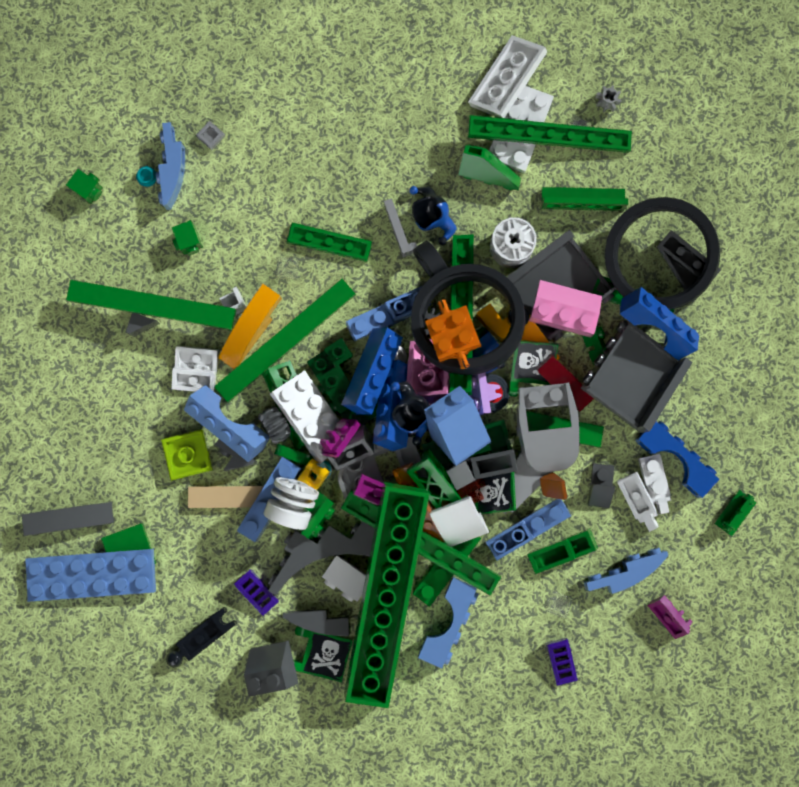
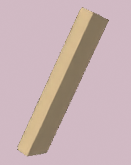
(223, 496)

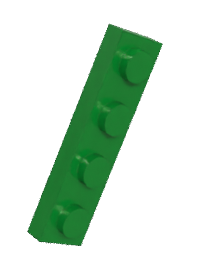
(438, 577)

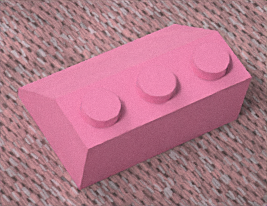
(566, 309)
(425, 377)

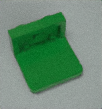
(322, 511)

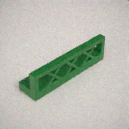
(583, 199)
(273, 382)
(439, 476)

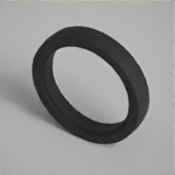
(671, 205)
(467, 273)

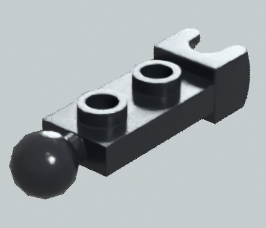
(200, 638)

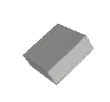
(210, 135)
(461, 475)

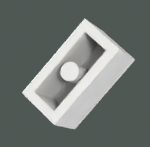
(346, 578)

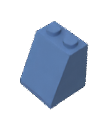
(456, 426)

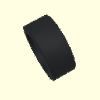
(429, 258)

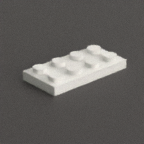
(507, 77)
(529, 106)
(306, 412)

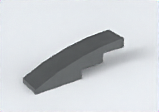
(67, 518)

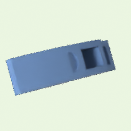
(172, 173)
(382, 316)
(528, 528)
(635, 570)

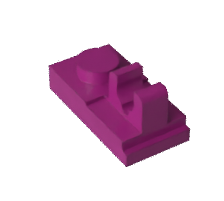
(339, 437)
(368, 489)
(670, 617)

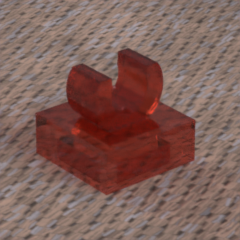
(473, 490)

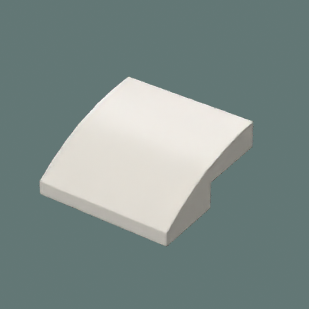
(194, 368)
(459, 521)

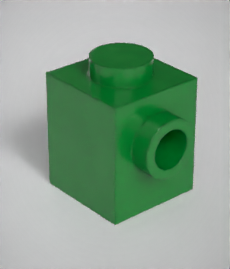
(85, 186)
(186, 238)

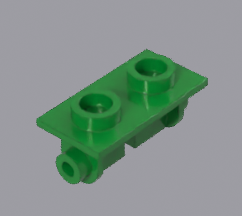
(597, 341)
(735, 512)

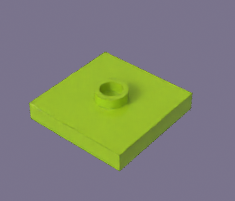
(187, 455)

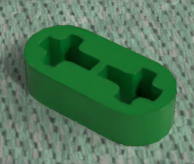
(292, 454)

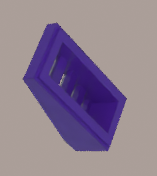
(262, 587)
(559, 644)

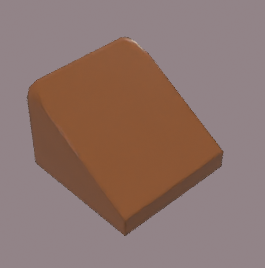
(553, 486)

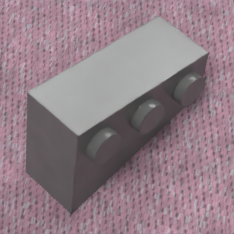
(682, 259)

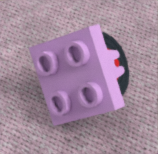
(489, 393)

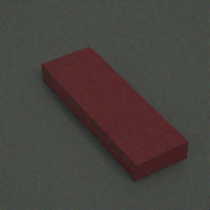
(556, 373)

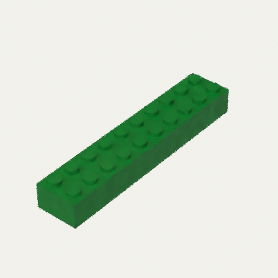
(386, 595)

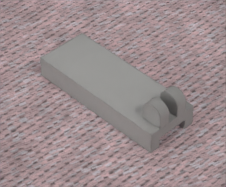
(405, 248)

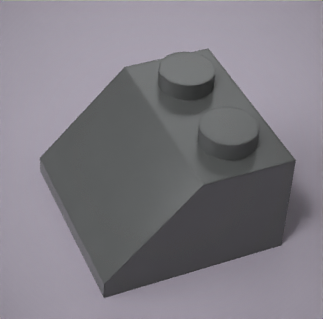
(270, 669)

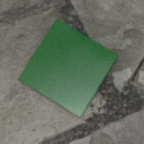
(128, 539)

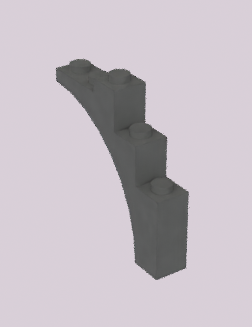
(331, 543)

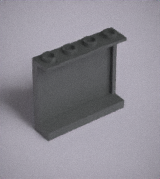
(563, 265)
(635, 377)

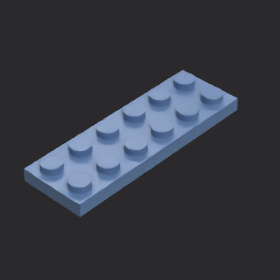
(90, 575)

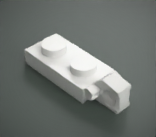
(655, 481)
(639, 500)

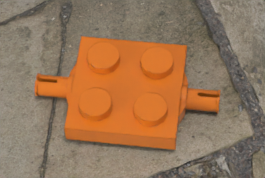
(453, 334)

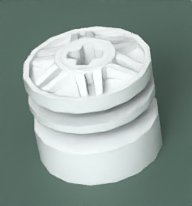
(514, 254)
(291, 503)

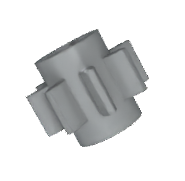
(607, 103)

